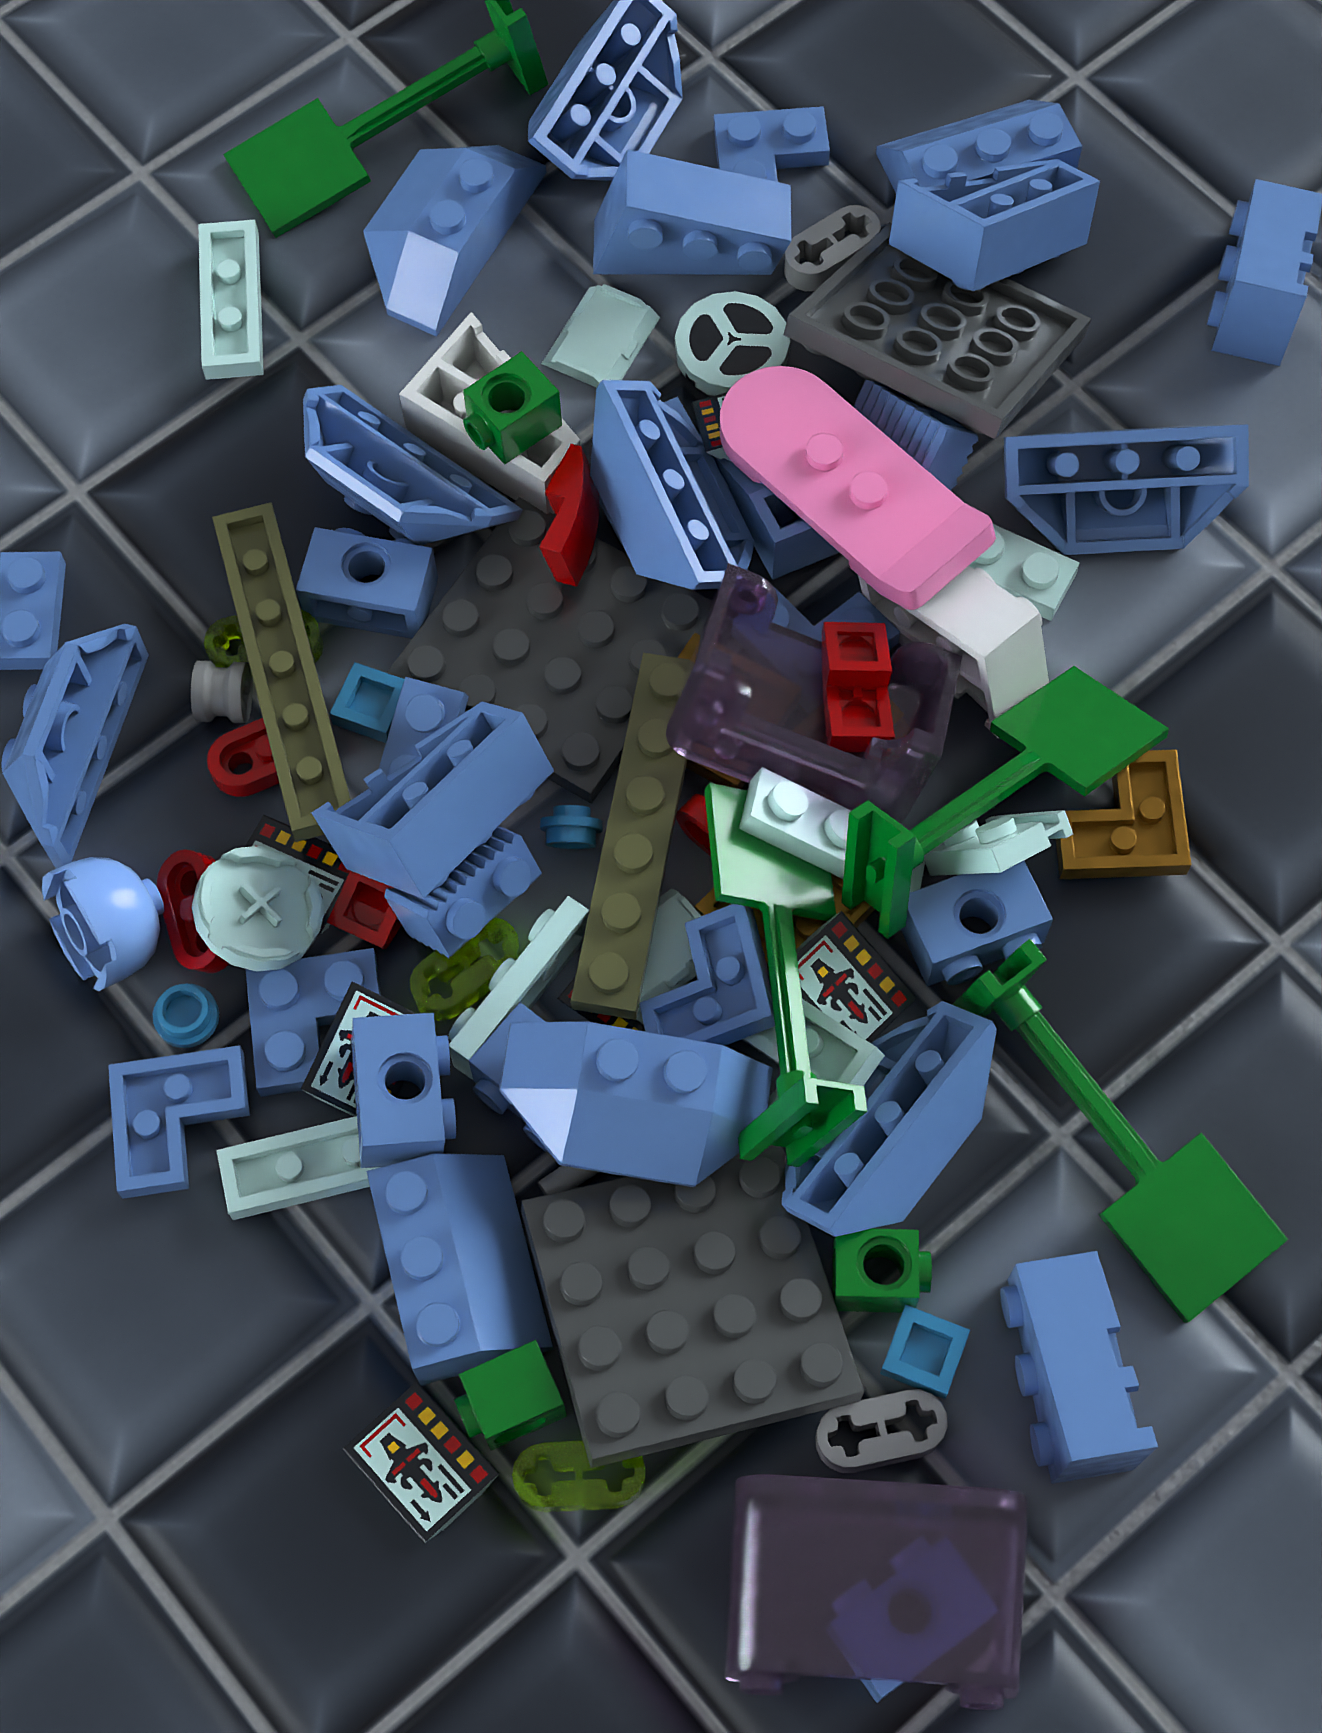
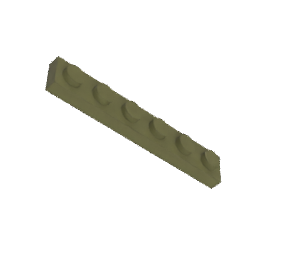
(282, 666)
(633, 849)

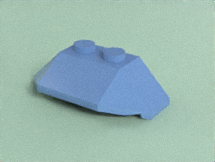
(611, 91)
(444, 227)
(395, 472)
(1126, 485)
(663, 489)
(71, 734)
(632, 1098)
(918, 1115)

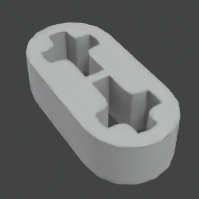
(827, 242)
(877, 1414)

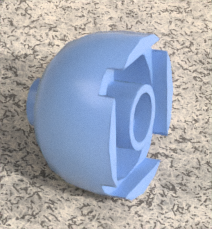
(105, 918)

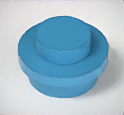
(571, 827)
(185, 1015)

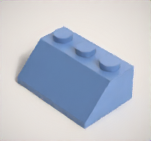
(978, 144)
(457, 1261)

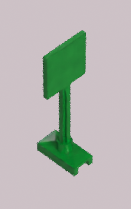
(310, 162)
(1064, 729)
(780, 885)
(1184, 1217)

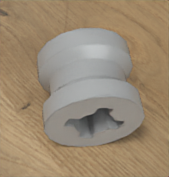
(221, 691)

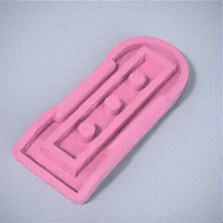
(851, 484)

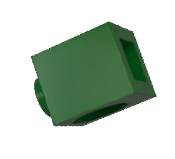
(516, 387)
(853, 1288)
(509, 1396)

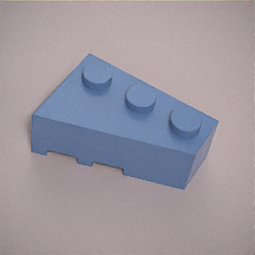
(689, 220)
(994, 224)
(1265, 272)
(441, 804)
(1074, 1368)

